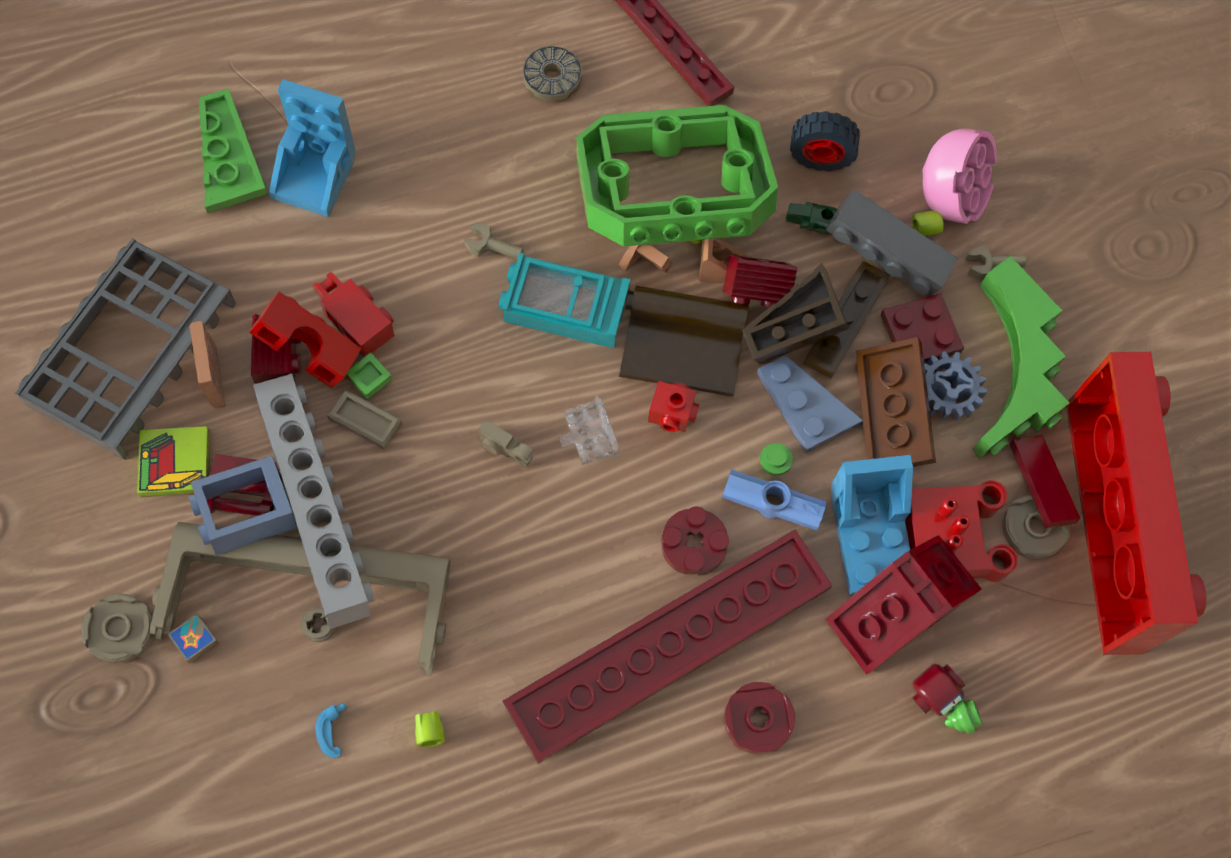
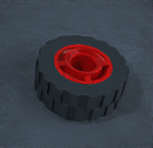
(825, 141)

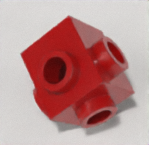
(673, 407)

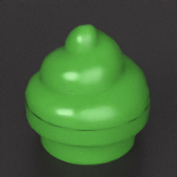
(964, 717)

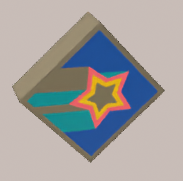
(193, 638)

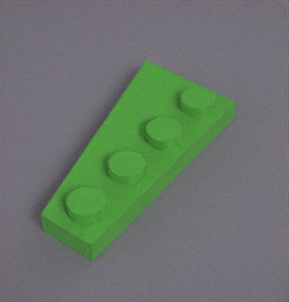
(228, 160)

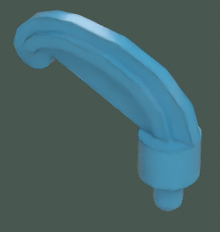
(324, 729)

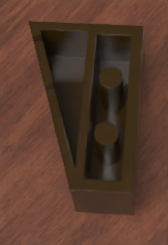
(797, 320)

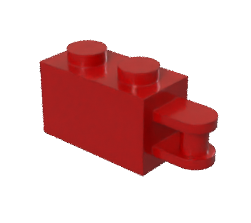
(354, 313)

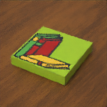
(172, 460)

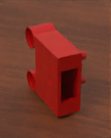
(956, 517)

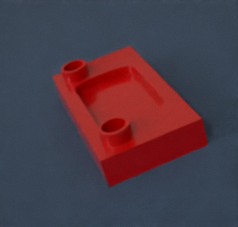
(1131, 506)

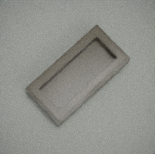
(365, 419)

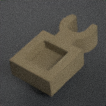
(499, 441)

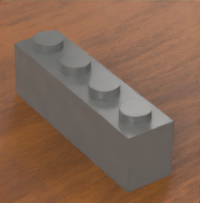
(891, 244)

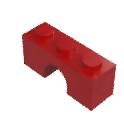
(329, 350)

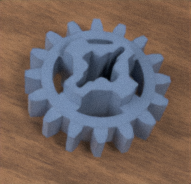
(963, 383)

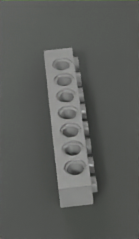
(339, 604)

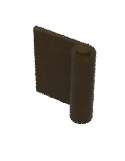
(683, 340)

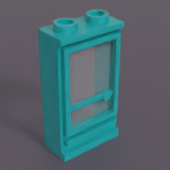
(564, 300)

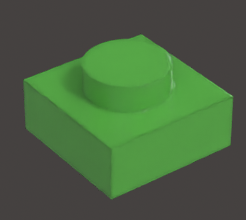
(369, 376)

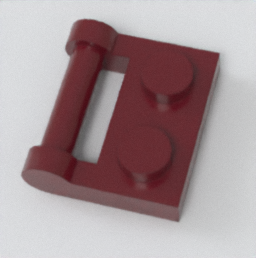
(224, 463)

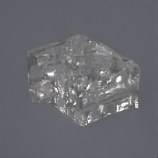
(599, 431)

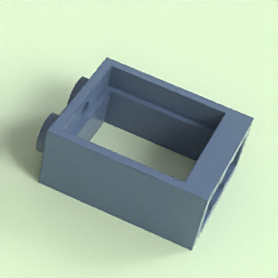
(249, 530)

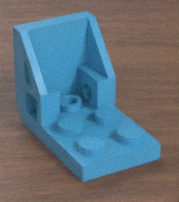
(313, 151)
(870, 515)

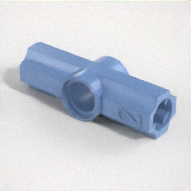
(794, 508)

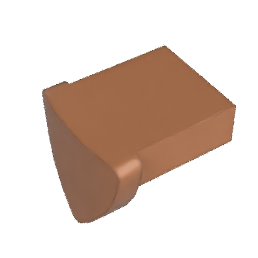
(649, 253)

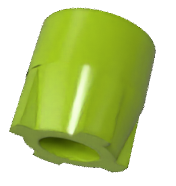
(928, 223)
(429, 730)

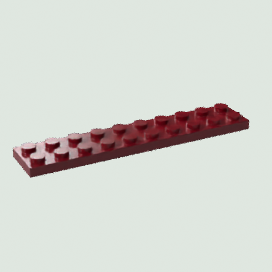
(665, 646)

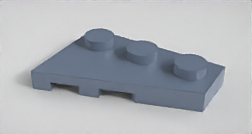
(805, 404)

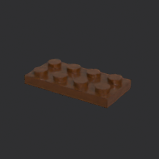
(896, 401)

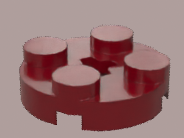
(694, 560)
(746, 733)

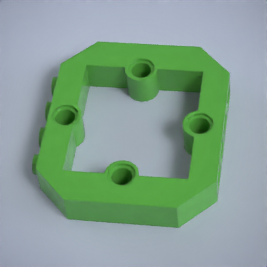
(685, 218)

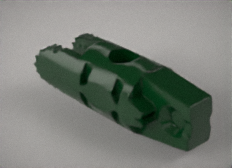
(811, 216)

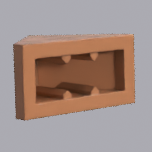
(714, 260)

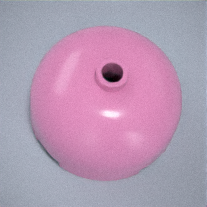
(960, 174)

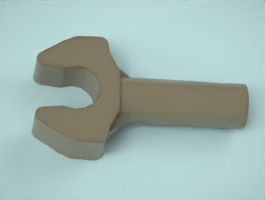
(489, 243)
(989, 262)

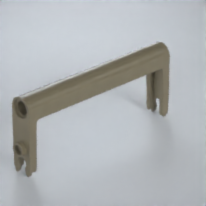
(288, 556)

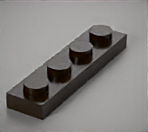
(856, 305)

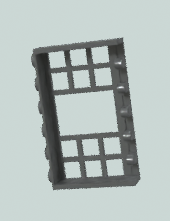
(164, 365)

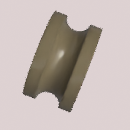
(309, 619)

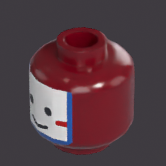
(938, 689)

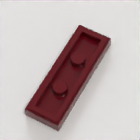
(1044, 481)

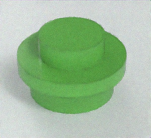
(776, 459)

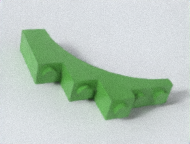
(1035, 359)

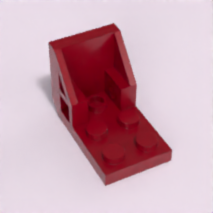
(902, 603)

